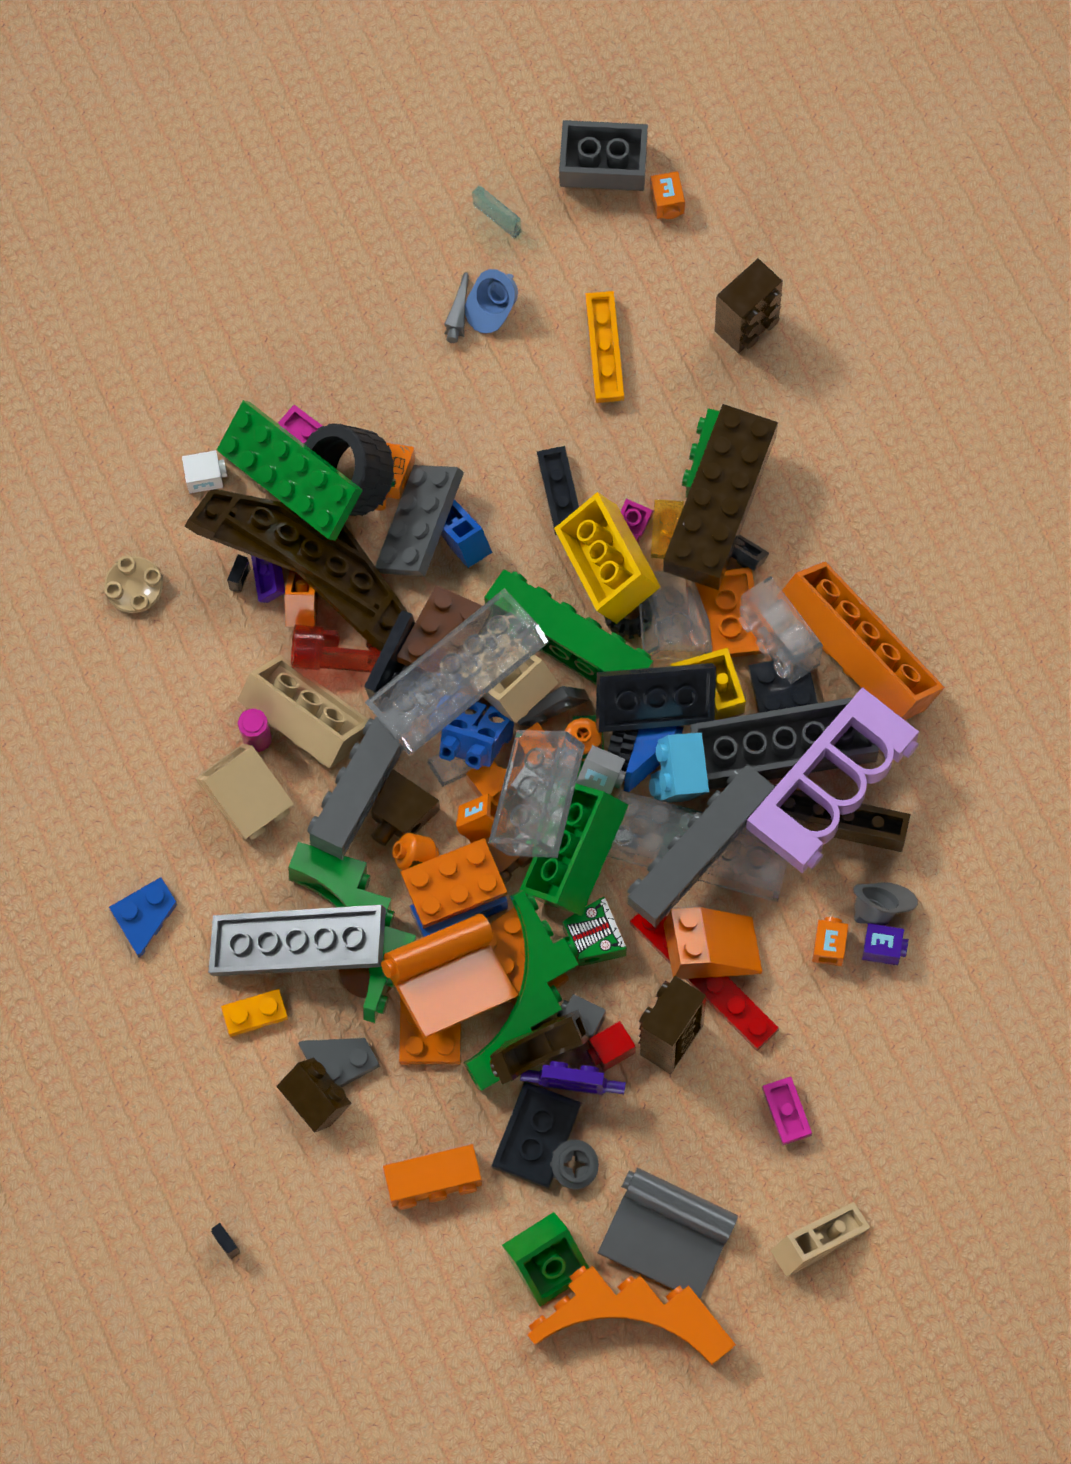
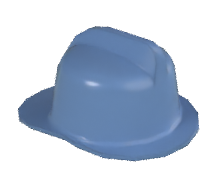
(490, 300)

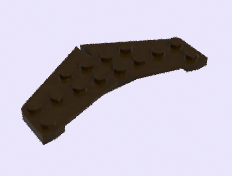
(333, 568)

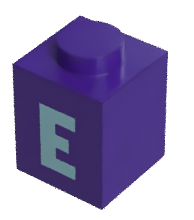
(884, 944)

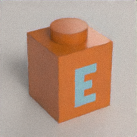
(667, 195)
(476, 818)
(830, 941)

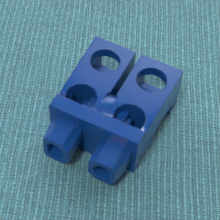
(476, 736)

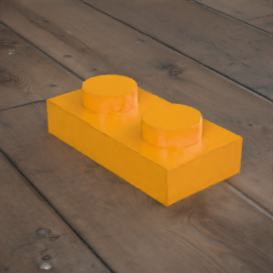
(254, 1012)

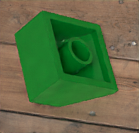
(545, 1258)

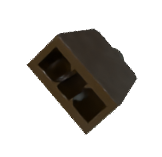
(401, 808)

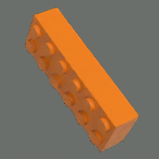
(861, 641)

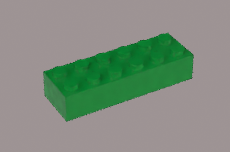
(571, 638)

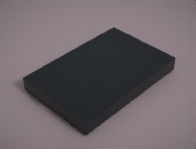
(387, 661)
(533, 1132)

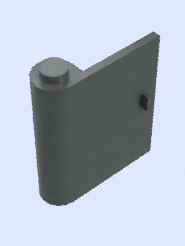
(667, 1232)

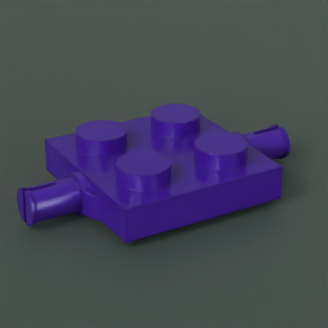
(585, 1080)

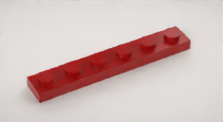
(719, 992)

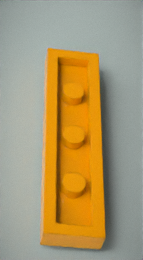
(604, 347)

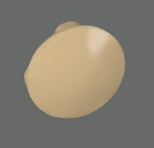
(133, 584)

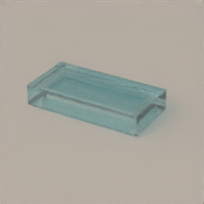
(496, 211)

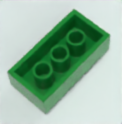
(585, 844)

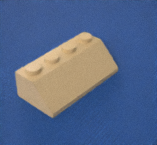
(303, 710)

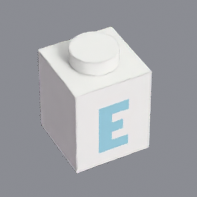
(204, 471)

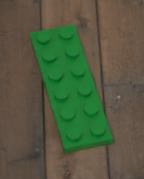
(289, 470)

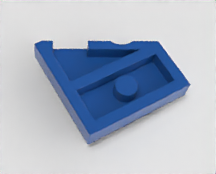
(143, 913)

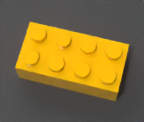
(607, 557)

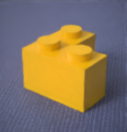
(728, 692)

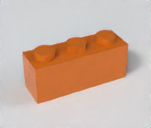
(433, 1176)

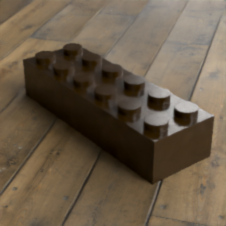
(720, 497)

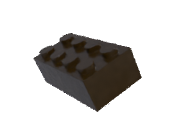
(671, 1023)

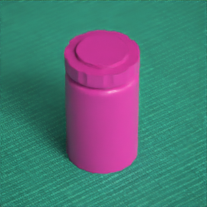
(255, 729)

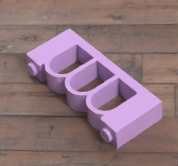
(877, 724)

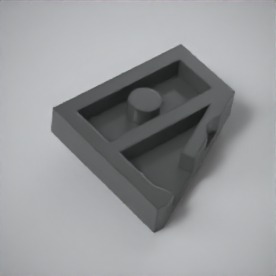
(554, 704)
(342, 1058)

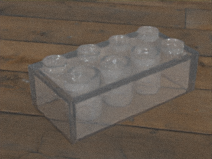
(537, 793)

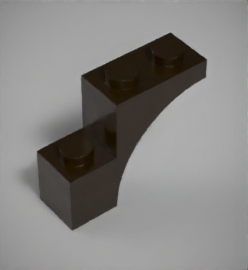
(538, 1046)

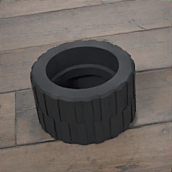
(372, 461)

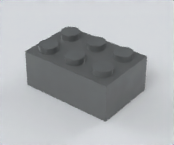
(603, 155)

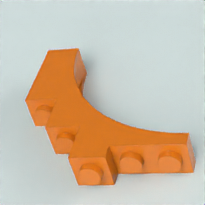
(594, 1300)

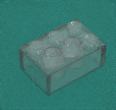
(780, 630)

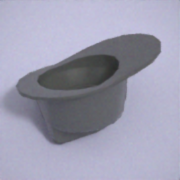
(881, 902)

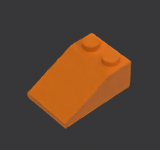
(711, 943)

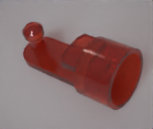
(318, 649)

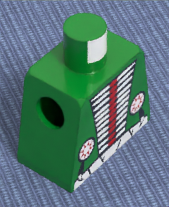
(595, 934)

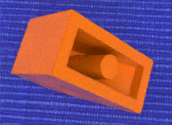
(300, 601)

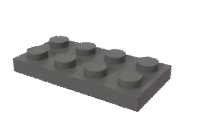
(419, 520)

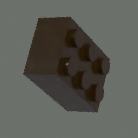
(748, 306)

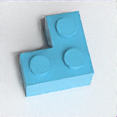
(682, 769)

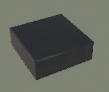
(239, 573)
(225, 1241)

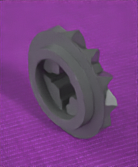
(584, 1154)

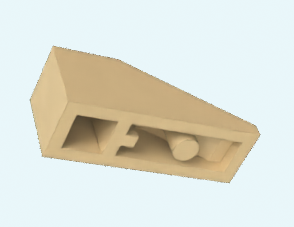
(819, 1239)

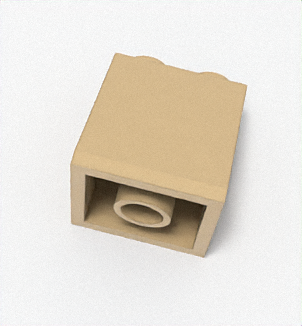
(245, 791)

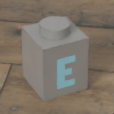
(602, 770)

